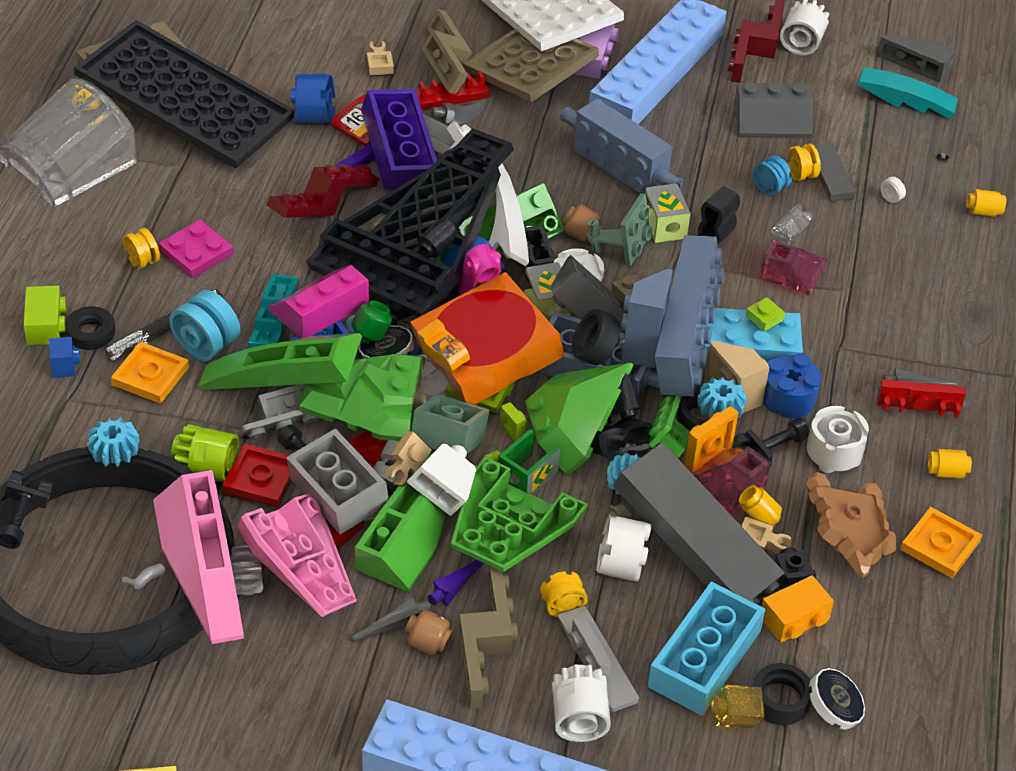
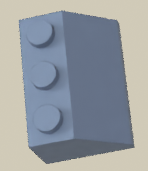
(644, 318)

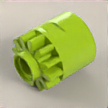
(206, 450)

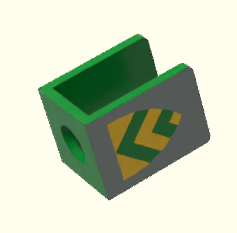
(539, 473)

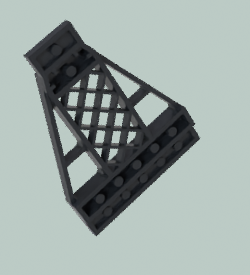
(402, 272)

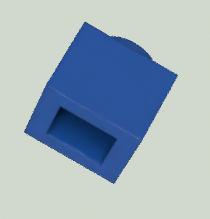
(63, 357)

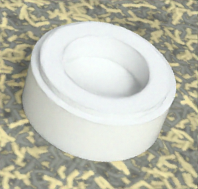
(892, 189)

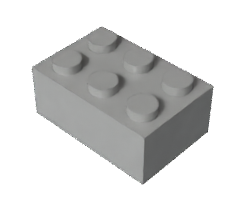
(338, 480)

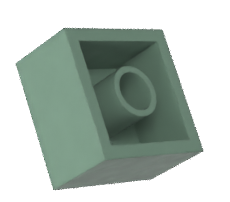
(450, 423)

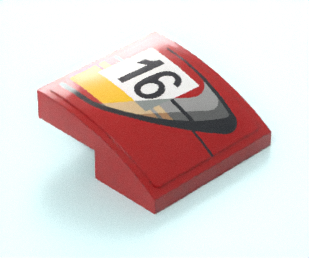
(351, 122)

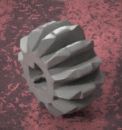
(247, 571)

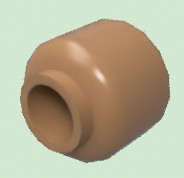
(576, 221)
(428, 632)

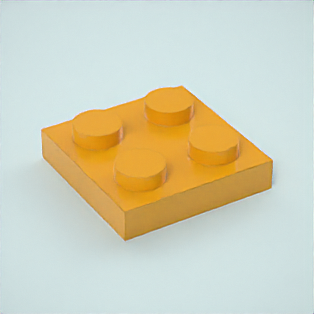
(150, 372)
(710, 438)
(941, 542)

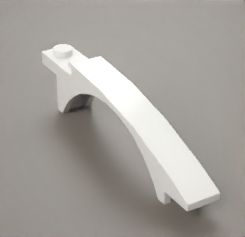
(508, 224)

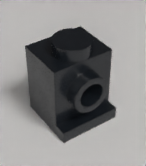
(795, 565)

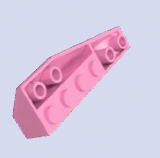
(199, 554)

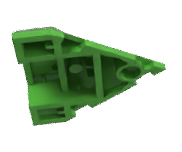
(573, 408)

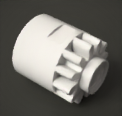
(804, 28)
(581, 704)

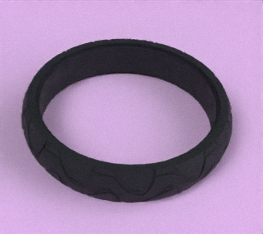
(116, 649)

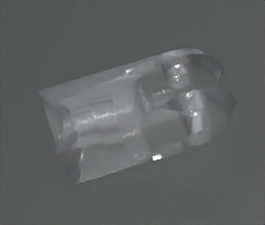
(792, 223)

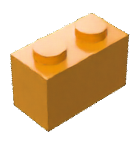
(797, 609)

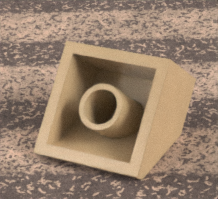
(741, 365)

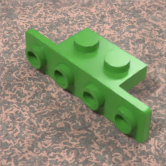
(667, 428)

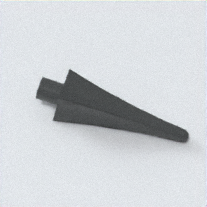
(902, 375)
(394, 620)

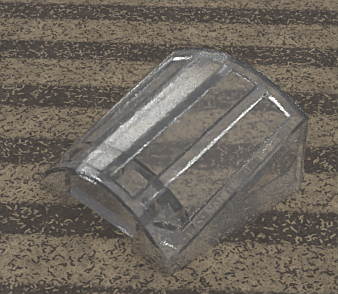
(71, 142)

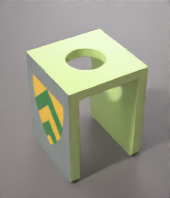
(668, 213)
(541, 293)

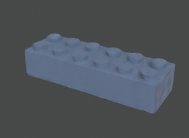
(689, 316)

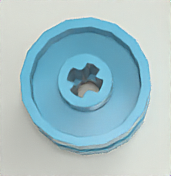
(205, 325)

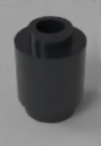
(437, 238)

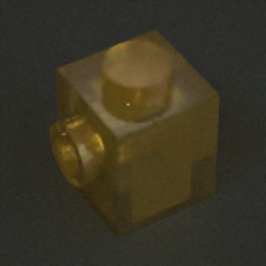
(738, 706)

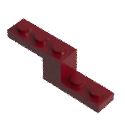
(756, 40)
(323, 191)

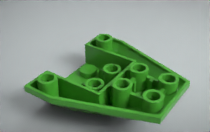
(506, 523)

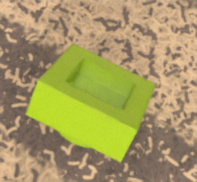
(765, 314)
(512, 421)

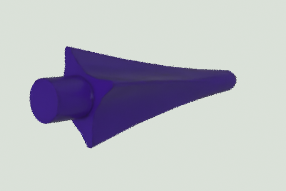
(449, 585)

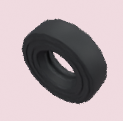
(90, 315)

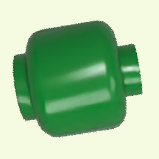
(371, 321)

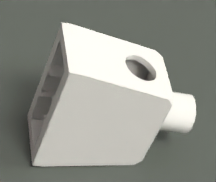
(445, 478)

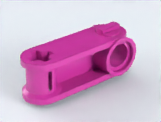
(479, 267)

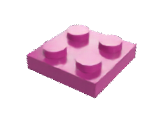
(196, 248)

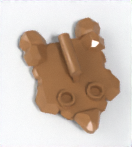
(852, 522)

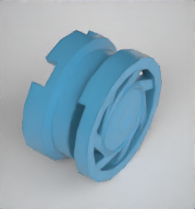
(772, 174)

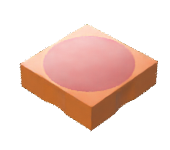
(501, 333)

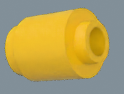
(986, 203)
(949, 463)
(760, 505)

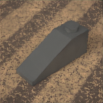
(918, 55)

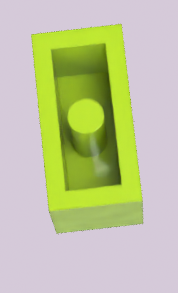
(44, 314)

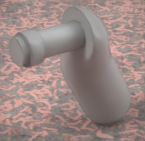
(145, 576)

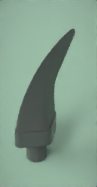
(458, 114)

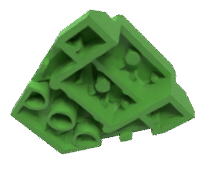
(374, 397)

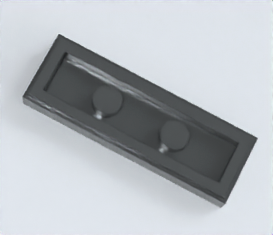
(833, 174)

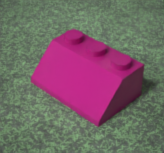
(323, 302)

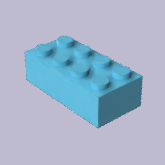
(735, 328)
(706, 648)

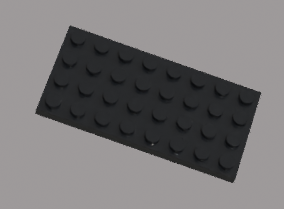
(185, 93)

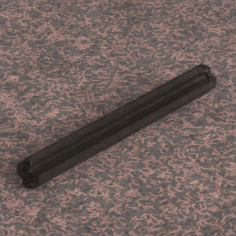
(145, 334)

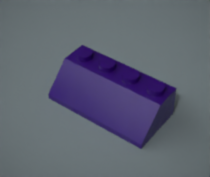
(397, 135)

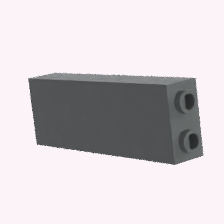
(697, 526)

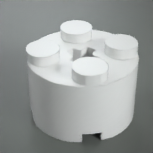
(837, 439)
(623, 548)

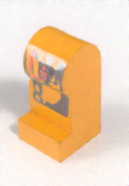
(442, 346)

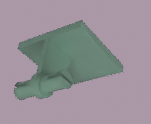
(632, 235)

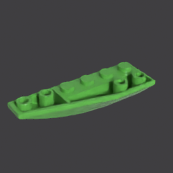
(535, 210)
(285, 363)
(401, 538)

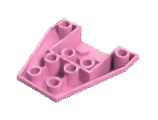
(300, 552)

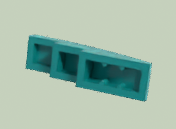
(899, 89)
(268, 327)

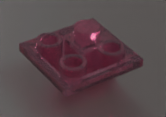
(792, 267)
(732, 473)

